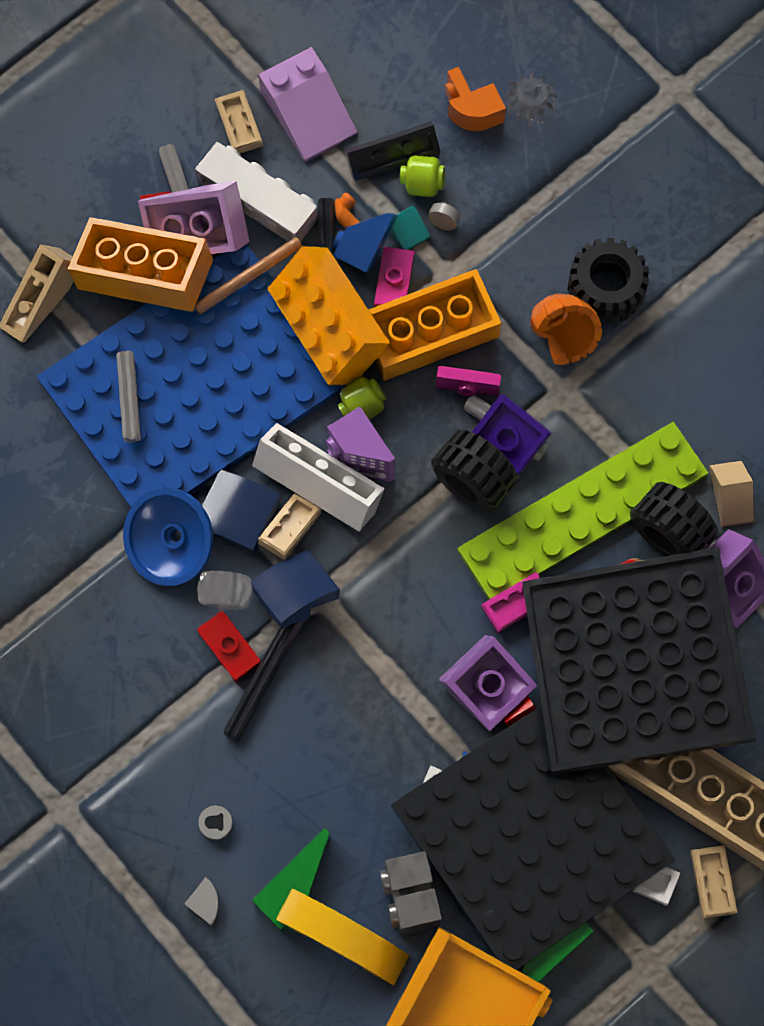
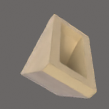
(733, 493)

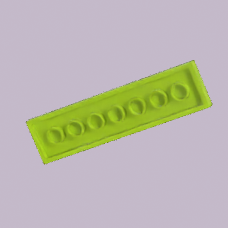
(579, 512)

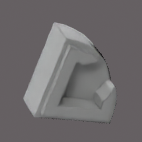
(204, 902)

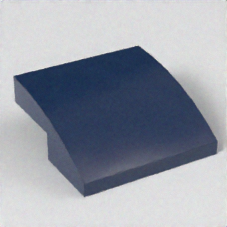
(240, 509)
(294, 588)

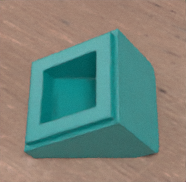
(409, 229)

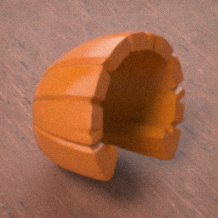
(568, 325)

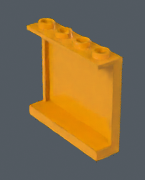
(468, 988)

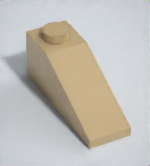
(39, 292)

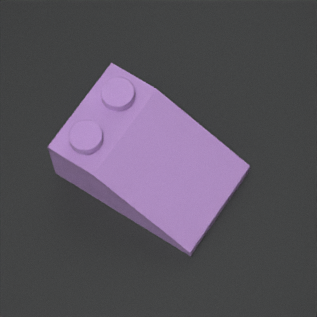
(307, 104)
(200, 212)

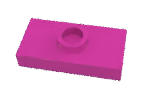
(393, 275)
(468, 381)
(507, 607)

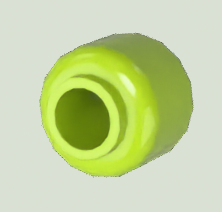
(423, 176)
(362, 394)

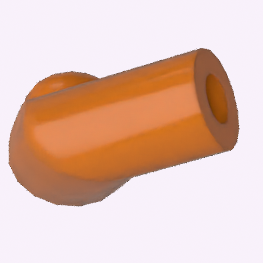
(343, 212)

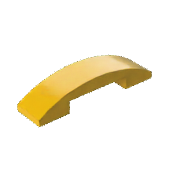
(343, 936)

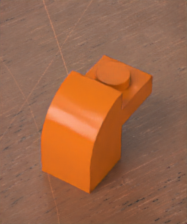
(473, 109)

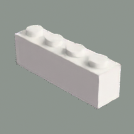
(261, 196)
(317, 477)

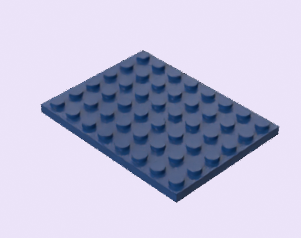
(201, 381)

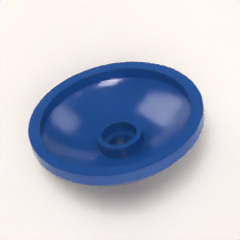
(152, 540)

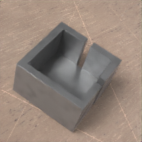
(414, 901)

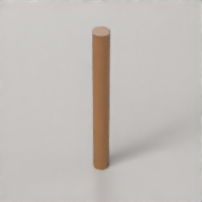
(247, 275)

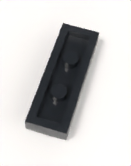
(392, 151)

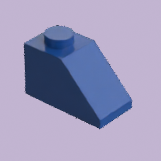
(364, 241)

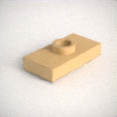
(238, 121)
(289, 526)
(713, 882)

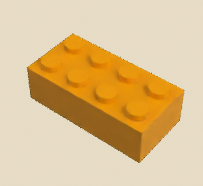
(141, 264)
(328, 315)
(435, 324)

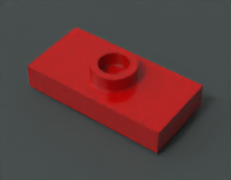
(229, 646)

